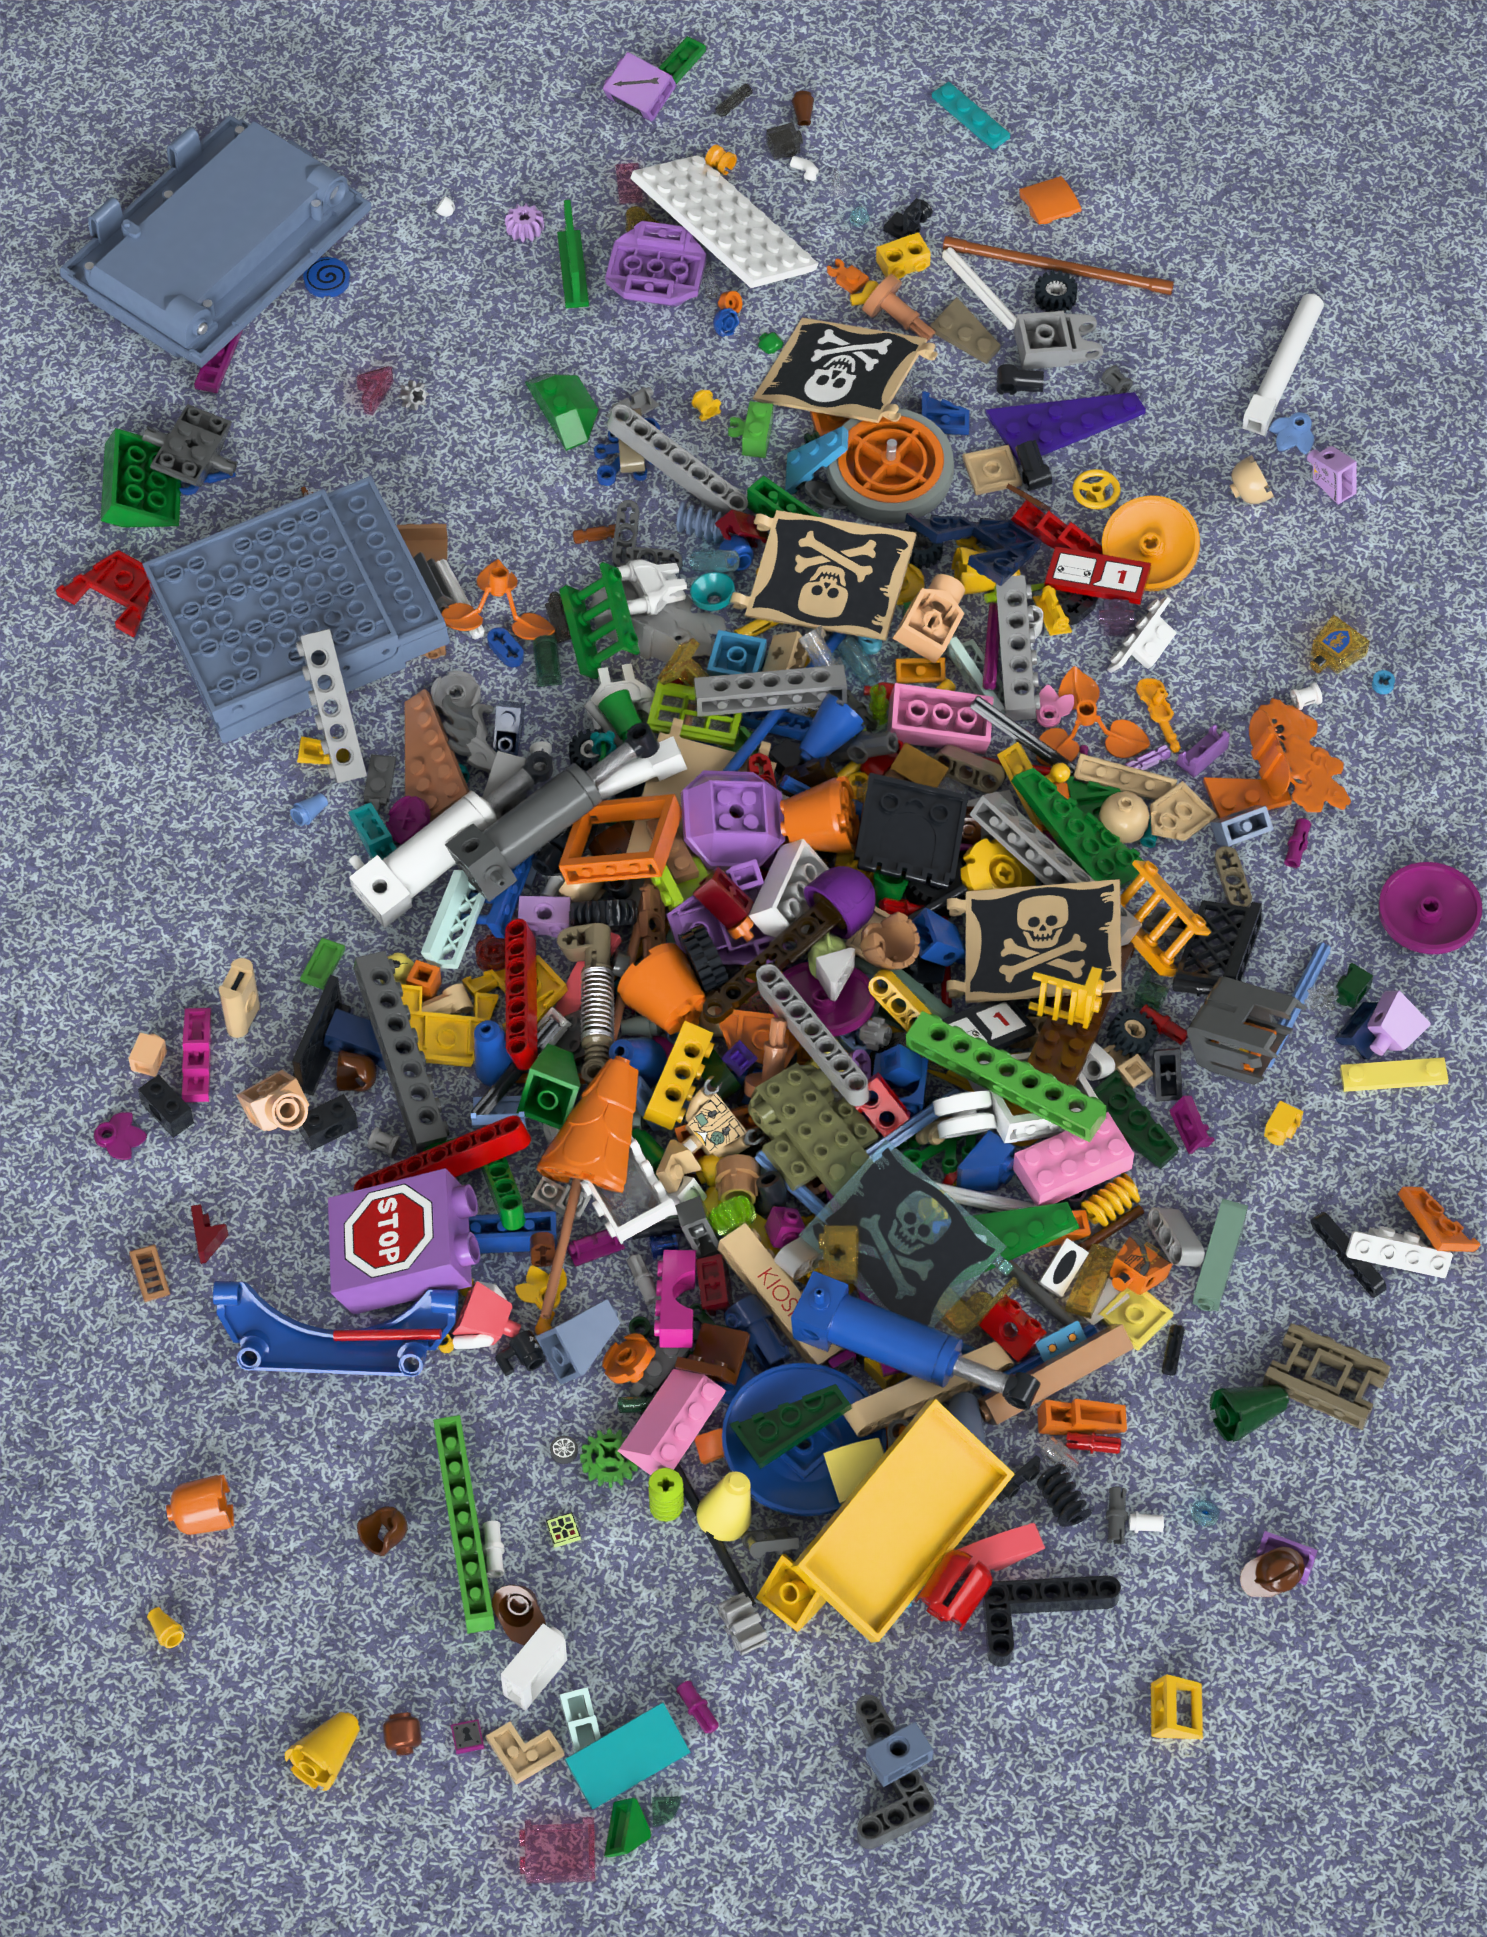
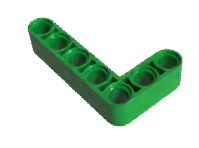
(502, 1190)

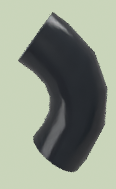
(770, 1193)

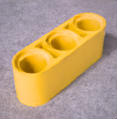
(896, 989)

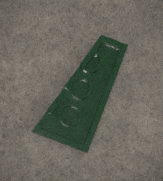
(1135, 1121)
(781, 1429)

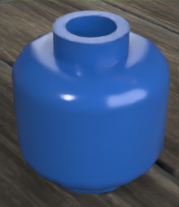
(743, 549)

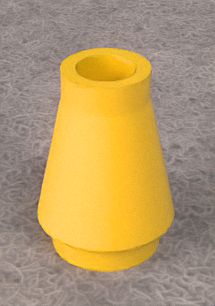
(166, 1629)

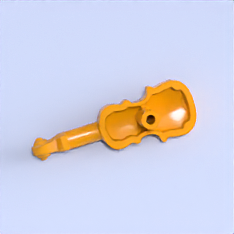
(1154, 694)

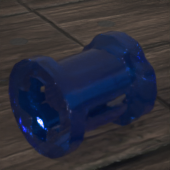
(663, 1243)

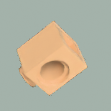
(147, 1054)

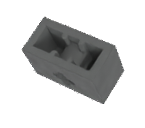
(697, 1227)

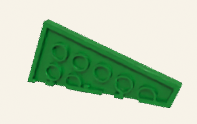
(1077, 833)
(1028, 1227)

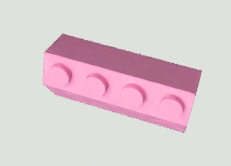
(671, 1421)

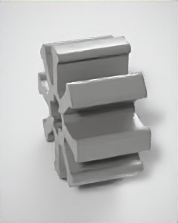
(742, 1623)

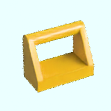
(1165, 1708)

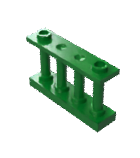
(579, 621)

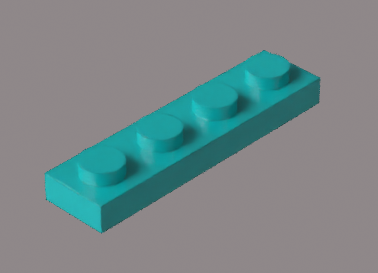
(971, 115)

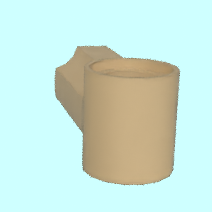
(452, 1001)

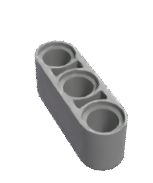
(1176, 1237)
(798, 1258)

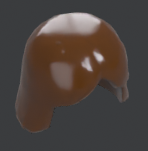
(353, 1066)
(369, 1528)

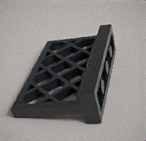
(1239, 953)
(311, 1054)

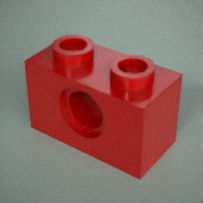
(999, 1327)

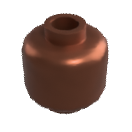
(402, 1733)

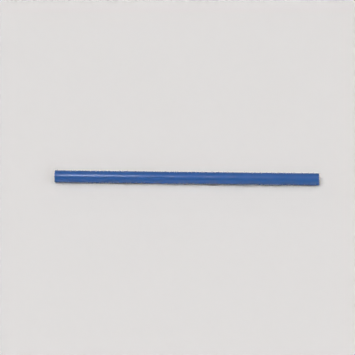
(771, 719)

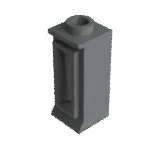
(434, 581)

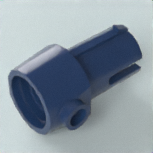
(764, 1342)

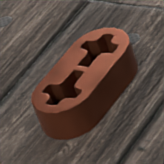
(542, 1249)

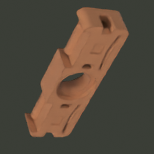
(651, 909)

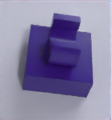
(739, 1058)

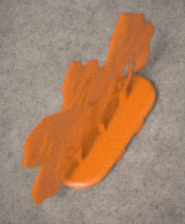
(1307, 762)

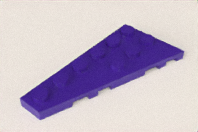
(1063, 421)

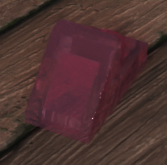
(375, 386)

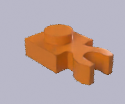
(848, 278)

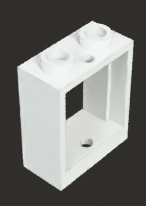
(534, 1666)

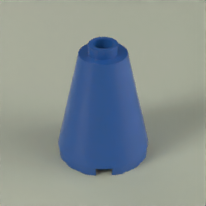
(830, 729)
(490, 1052)
(644, 1055)

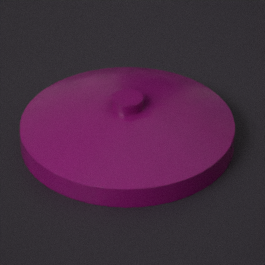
(1430, 908)
(841, 1016)

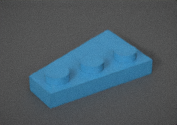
(810, 457)

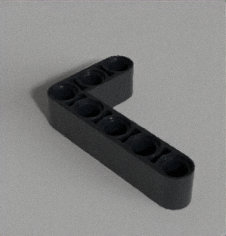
(1039, 1603)

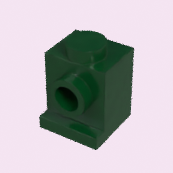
(1353, 986)

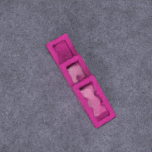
(196, 1055)

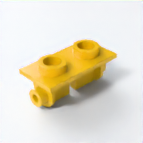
(1053, 615)

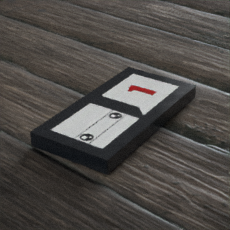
(995, 1022)

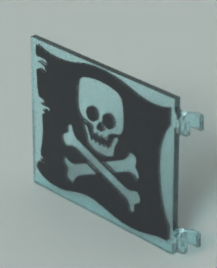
(914, 1239)

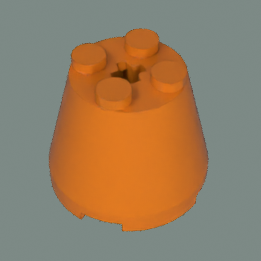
(823, 817)
(663, 988)

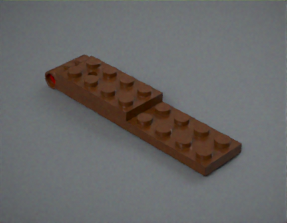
(1065, 1047)

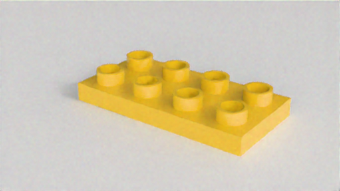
(902, 1520)

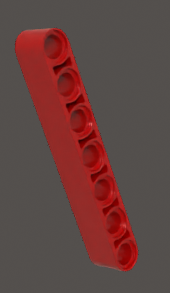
(521, 994)
(459, 1154)

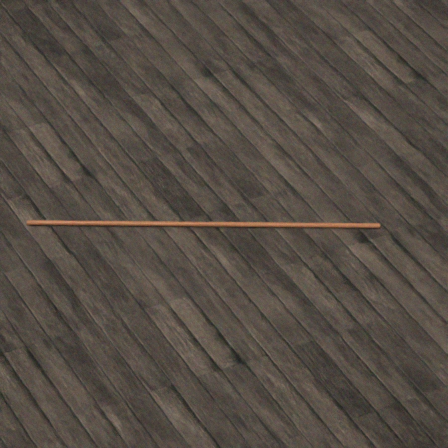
(575, 1190)

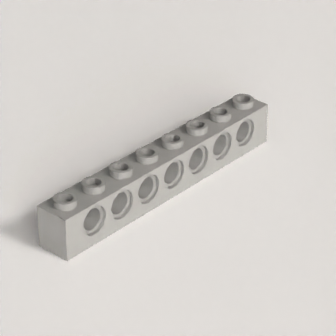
(1037, 850)

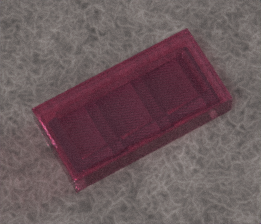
(627, 189)

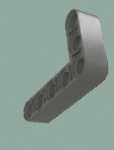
(907, 1796)

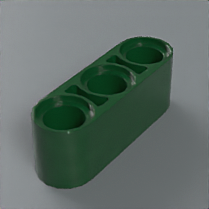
(716, 1067)

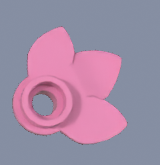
(1053, 705)

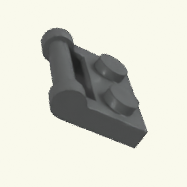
(780, 1540)

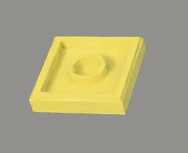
(1139, 1314)

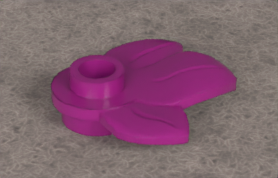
(123, 1136)

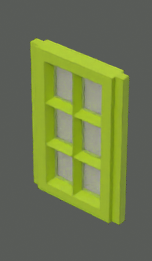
(673, 702)

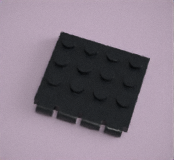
(910, 830)

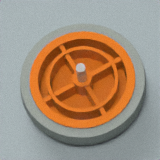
(893, 468)

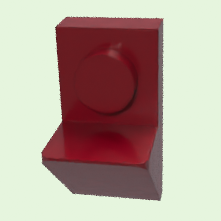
(207, 1236)

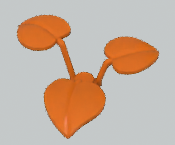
(497, 581)
(1124, 737)

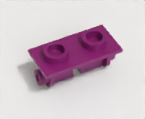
(593, 1247)

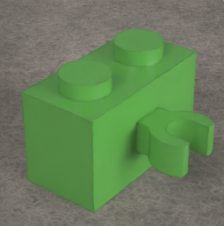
(755, 430)

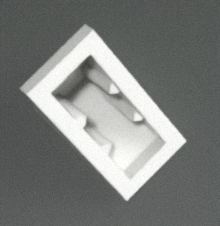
(834, 971)

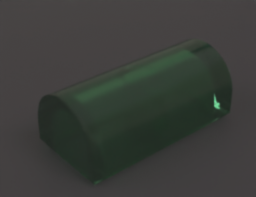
(546, 661)

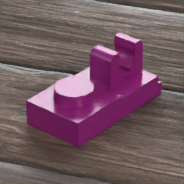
(1189, 1125)

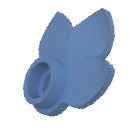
(1293, 435)

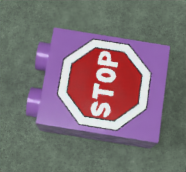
(401, 1240)

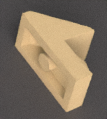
(674, 1164)

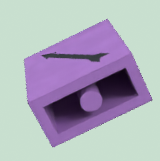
(639, 86)

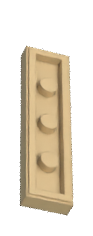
(1123, 777)

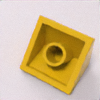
(790, 1595)

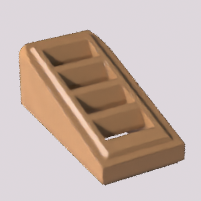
(144, 1253)

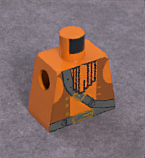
(1139, 1266)

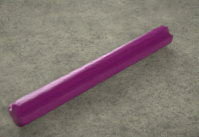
(991, 648)

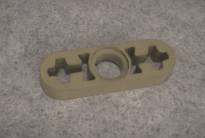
(1234, 870)

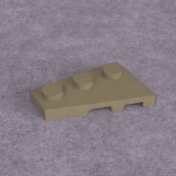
(965, 332)

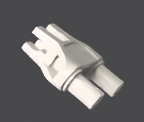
(654, 585)
(640, 694)

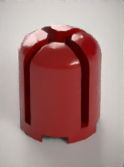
(943, 1580)

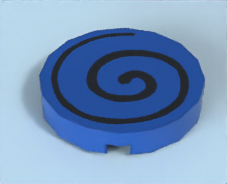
(327, 277)

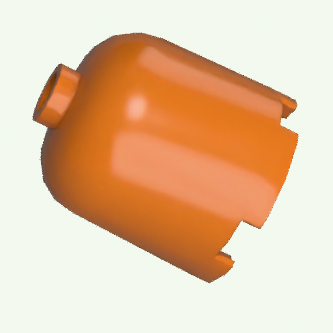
(201, 1506)

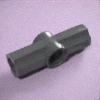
(865, 746)

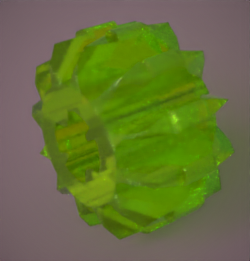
(732, 1214)

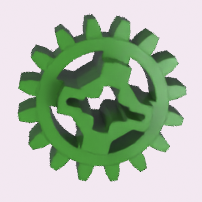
(607, 1469)

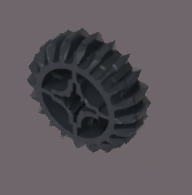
(604, 911)

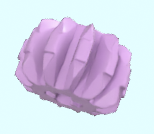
(524, 222)

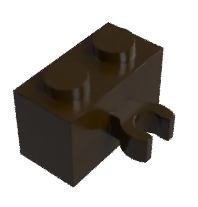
(811, 773)

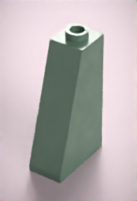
(1220, 1255)

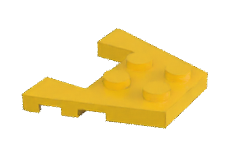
(549, 986)
(447, 1037)

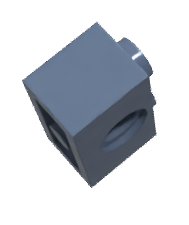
(1241, 825)
(892, 1767)

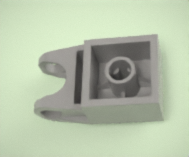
(1054, 339)

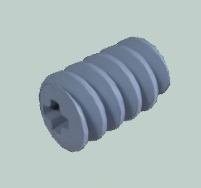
(698, 523)

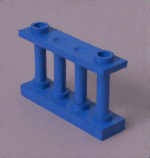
(505, 902)

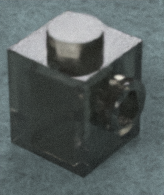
(783, 141)

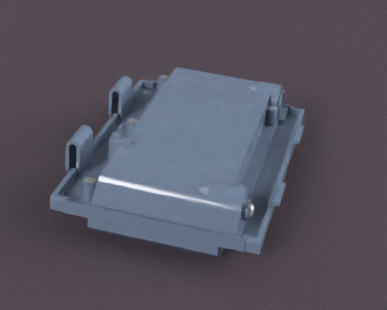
(213, 237)

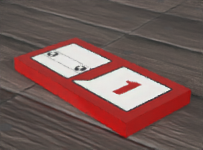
(1097, 575)

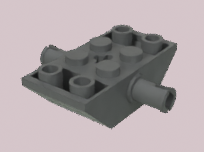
(192, 446)

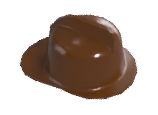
(1272, 1572)
(517, 1612)

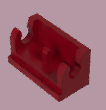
(742, 525)
(723, 898)
(714, 1284)

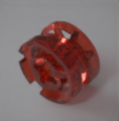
(490, 953)

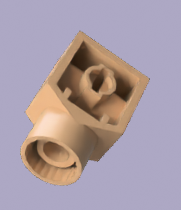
(932, 618)
(275, 1103)

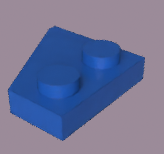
(945, 415)

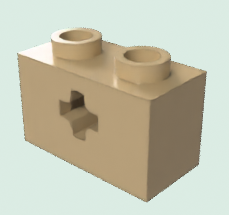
(785, 653)

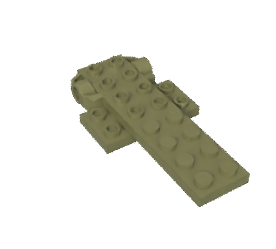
(809, 1129)

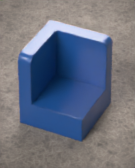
(900, 1065)

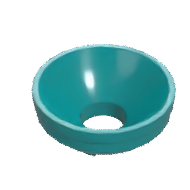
(712, 585)

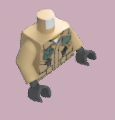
(715, 1126)

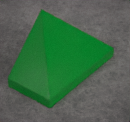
(627, 1828)

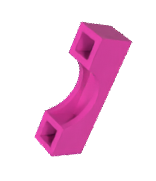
(676, 1320)

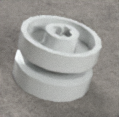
(964, 1114)

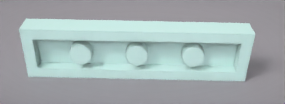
(970, 672)
(448, 923)

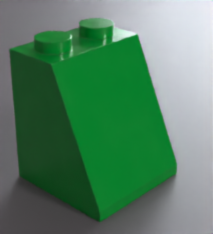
(551, 1087)

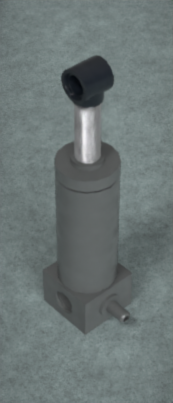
(493, 853)

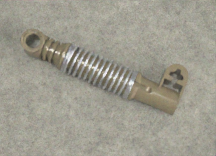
(598, 992)

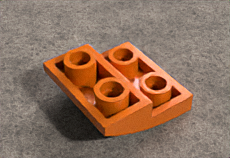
(1050, 200)

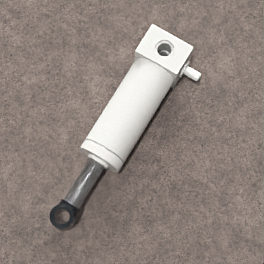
(425, 854)

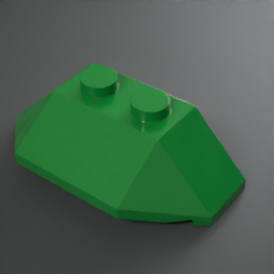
(565, 406)

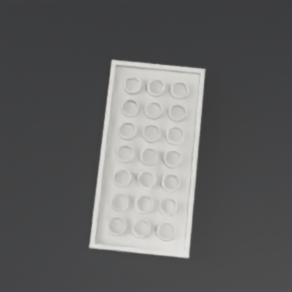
(724, 221)

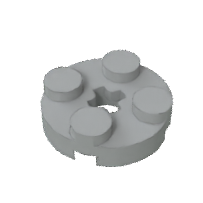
(456, 681)

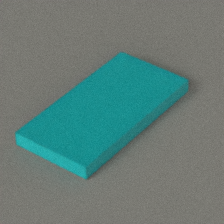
(627, 1755)

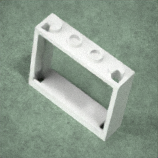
(1026, 1125)

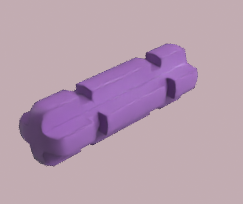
(1150, 758)

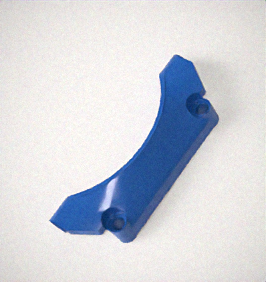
(298, 1347)

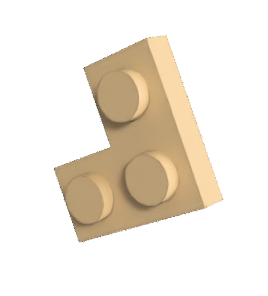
(522, 1758)

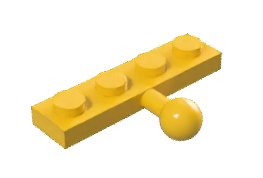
(1016, 761)

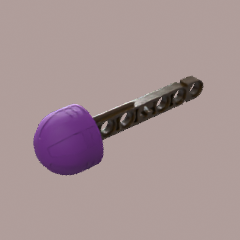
(838, 902)

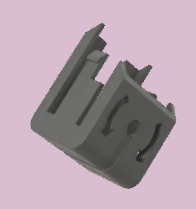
(1223, 1020)

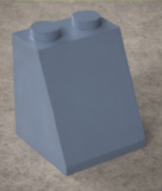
(578, 1340)

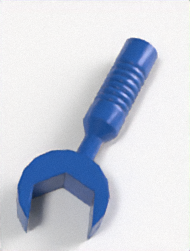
(211, 478)

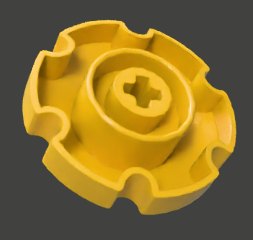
(993, 867)

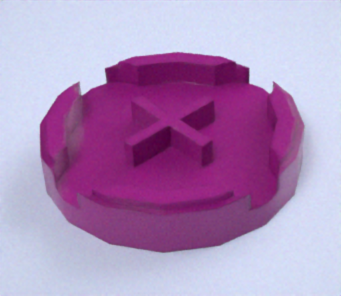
(407, 818)

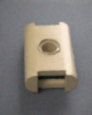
(239, 997)

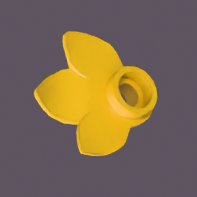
(536, 1286)

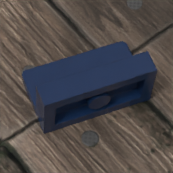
(1356, 1031)

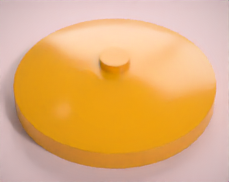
(1157, 533)

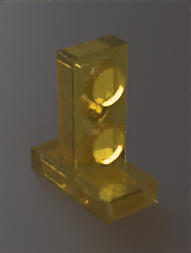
(682, 665)

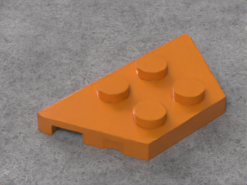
(753, 1031)

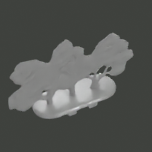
(659, 631)

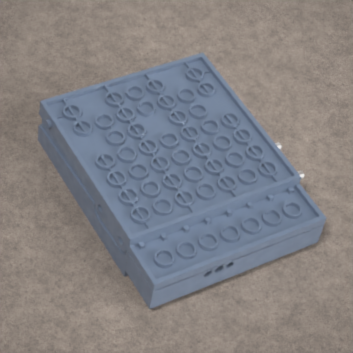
(287, 573)

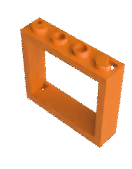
(623, 865)

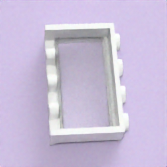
(638, 1205)

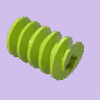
(666, 1494)

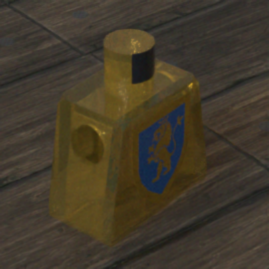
(1337, 646)

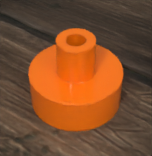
(731, 300)
(742, 929)

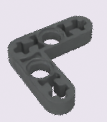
(636, 553)

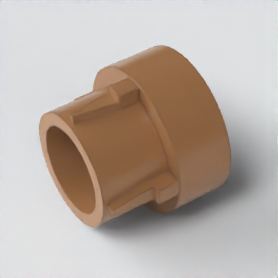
(737, 1176)

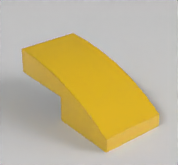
(311, 752)

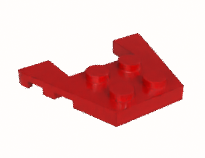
(119, 579)

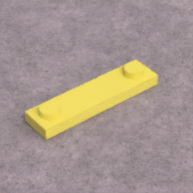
(1394, 1074)

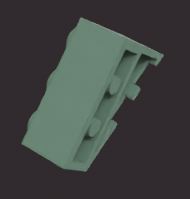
(928, 999)

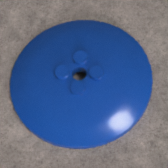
(798, 1479)

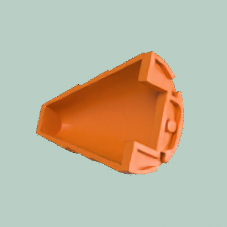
(597, 1131)

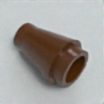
(803, 106)

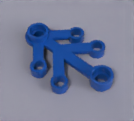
(612, 470)

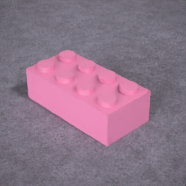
(938, 718)
(1071, 1164)

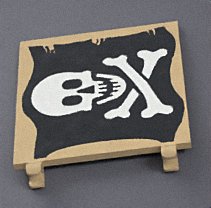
(842, 370)

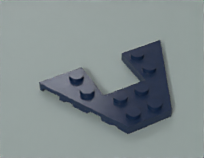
(1010, 542)

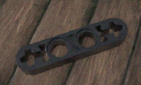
(1337, 1240)

